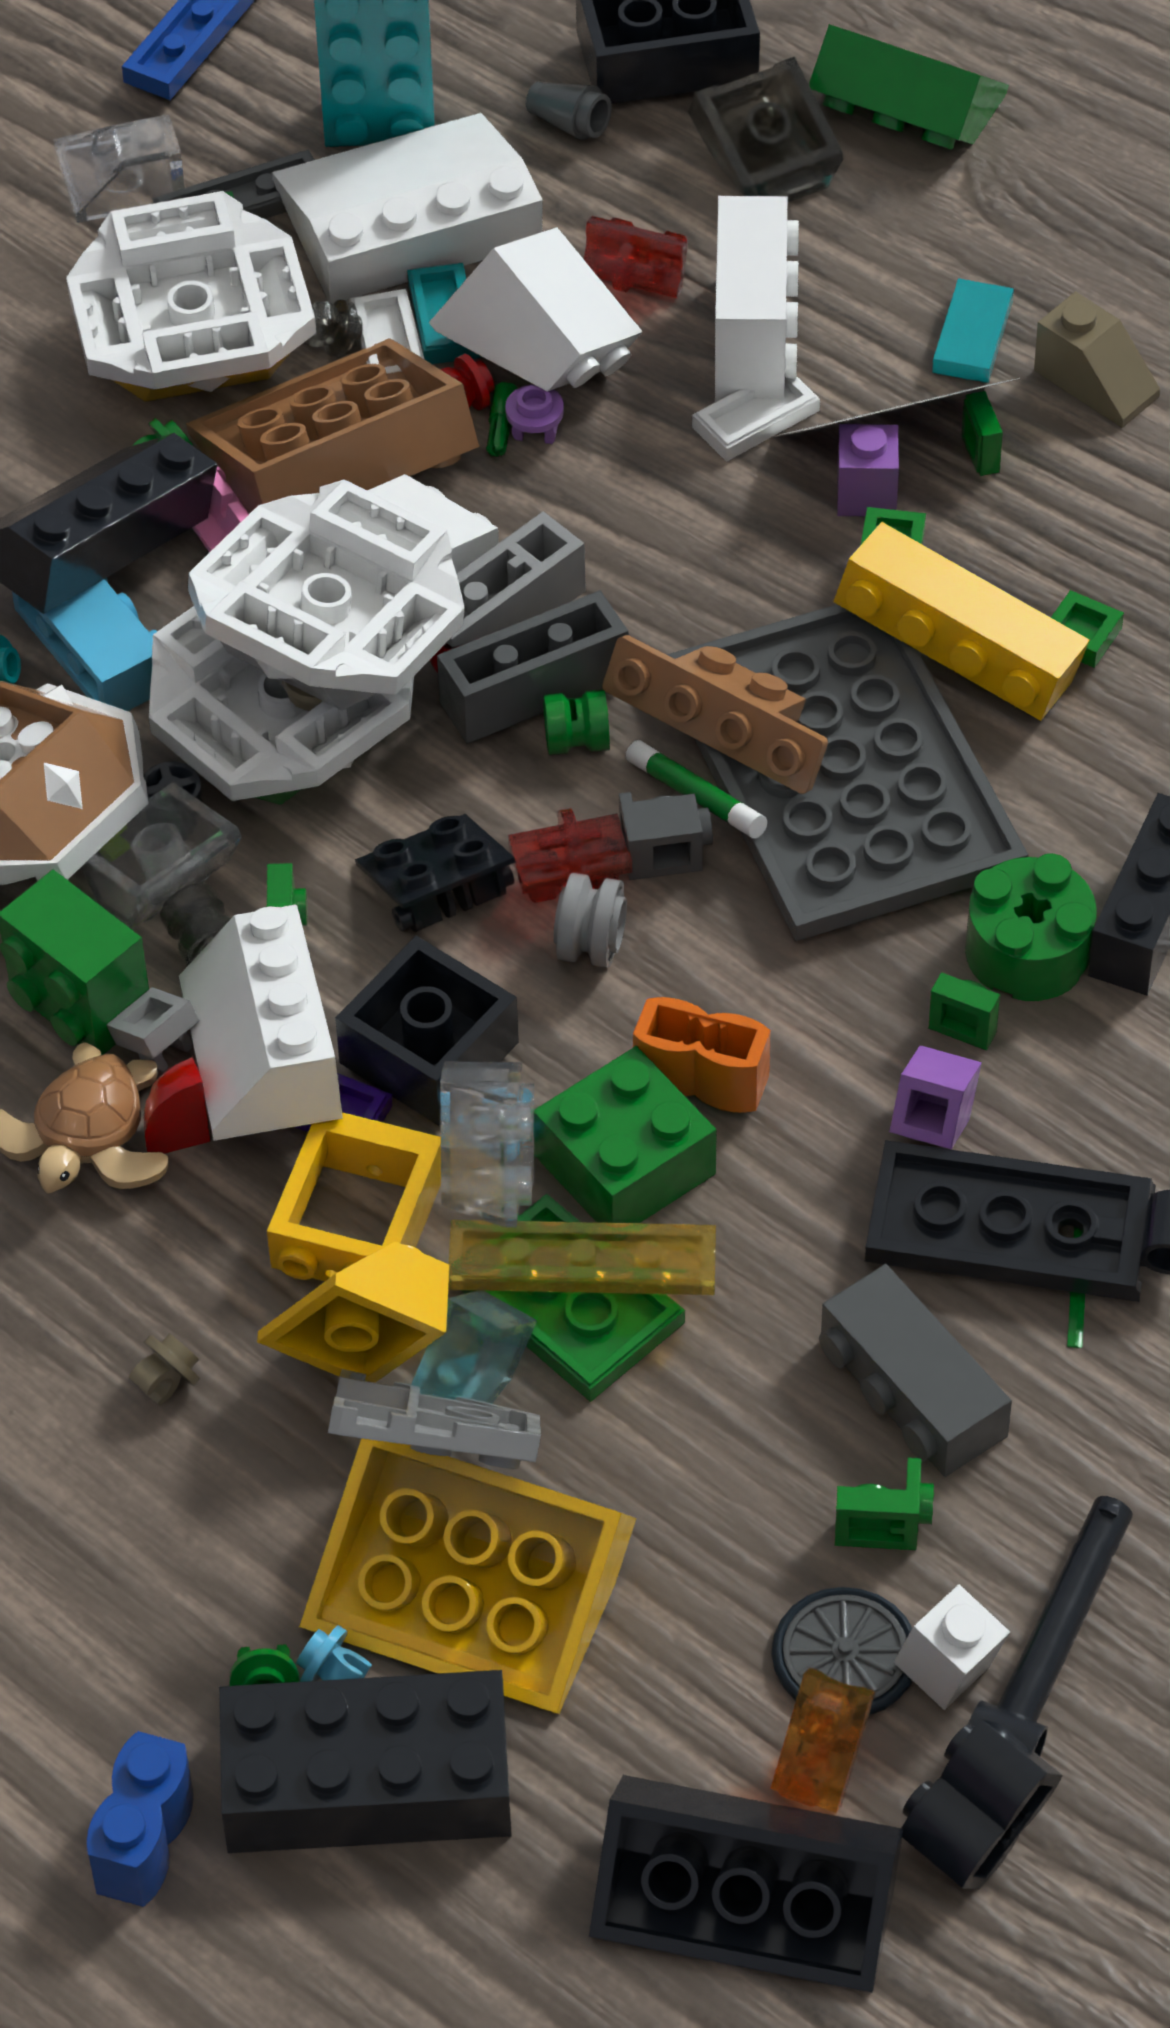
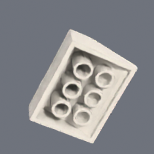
(409, 205)

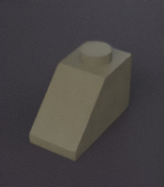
(1094, 360)

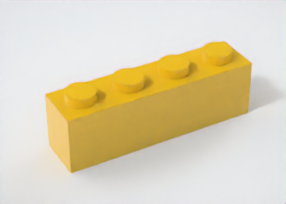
(961, 621)

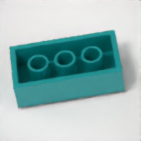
(374, 69)

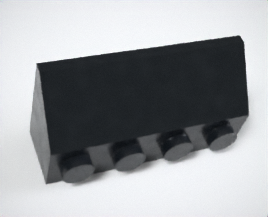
(104, 519)
(745, 1882)

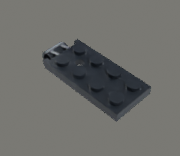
(1004, 1217)

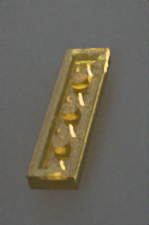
(583, 1257)

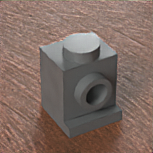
(664, 834)

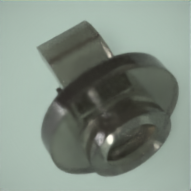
(336, 327)

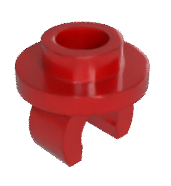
(475, 379)

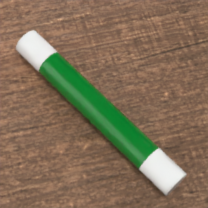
(687, 783)

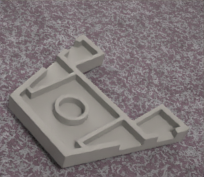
(433, 1423)

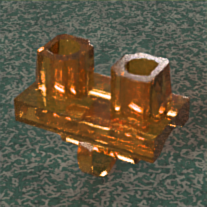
(822, 1741)

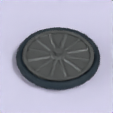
(848, 1638)

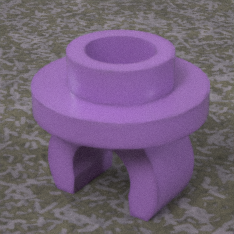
(534, 411)

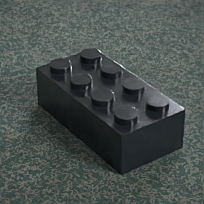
(364, 1761)

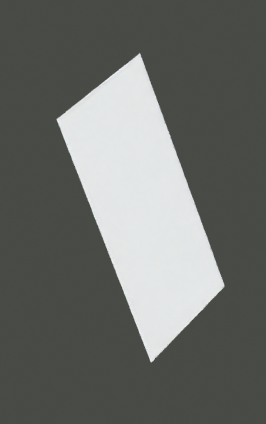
(896, 407)

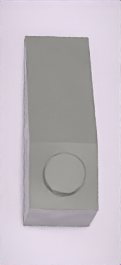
(520, 578)

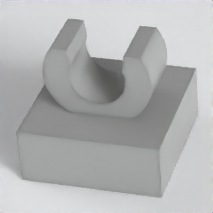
(154, 1024)

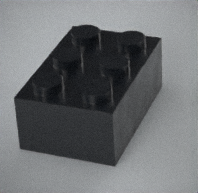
(666, 45)

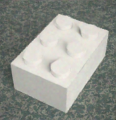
(752, 296)

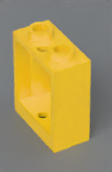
(365, 1150)

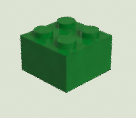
(71, 960)
(625, 1141)

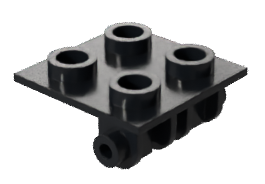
(429, 864)

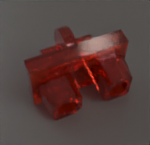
(635, 256)
(581, 847)

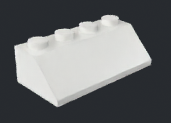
(261, 1027)

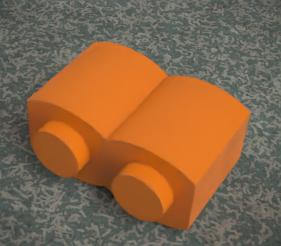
(705, 1055)

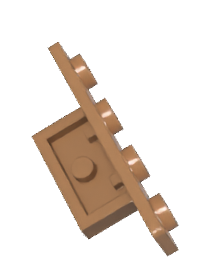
(721, 706)

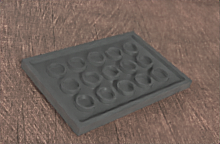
(898, 791)

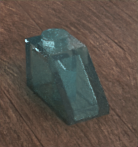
(477, 1350)

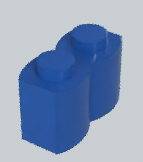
(140, 1819)

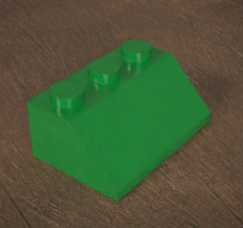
(904, 88)

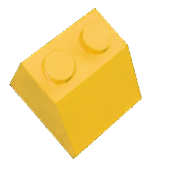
(367, 1314)

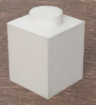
(951, 1647)

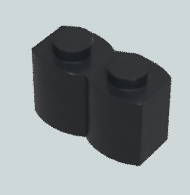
(978, 1803)

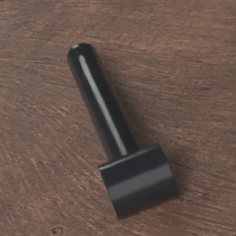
(1058, 1625)

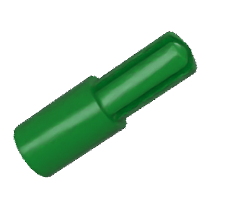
(498, 421)

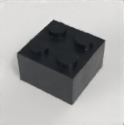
(417, 1017)

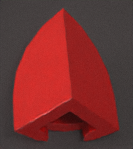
(176, 1110)

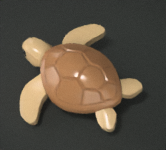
(86, 1120)

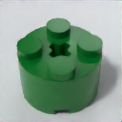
(1030, 927)

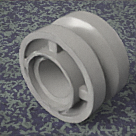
(590, 920)

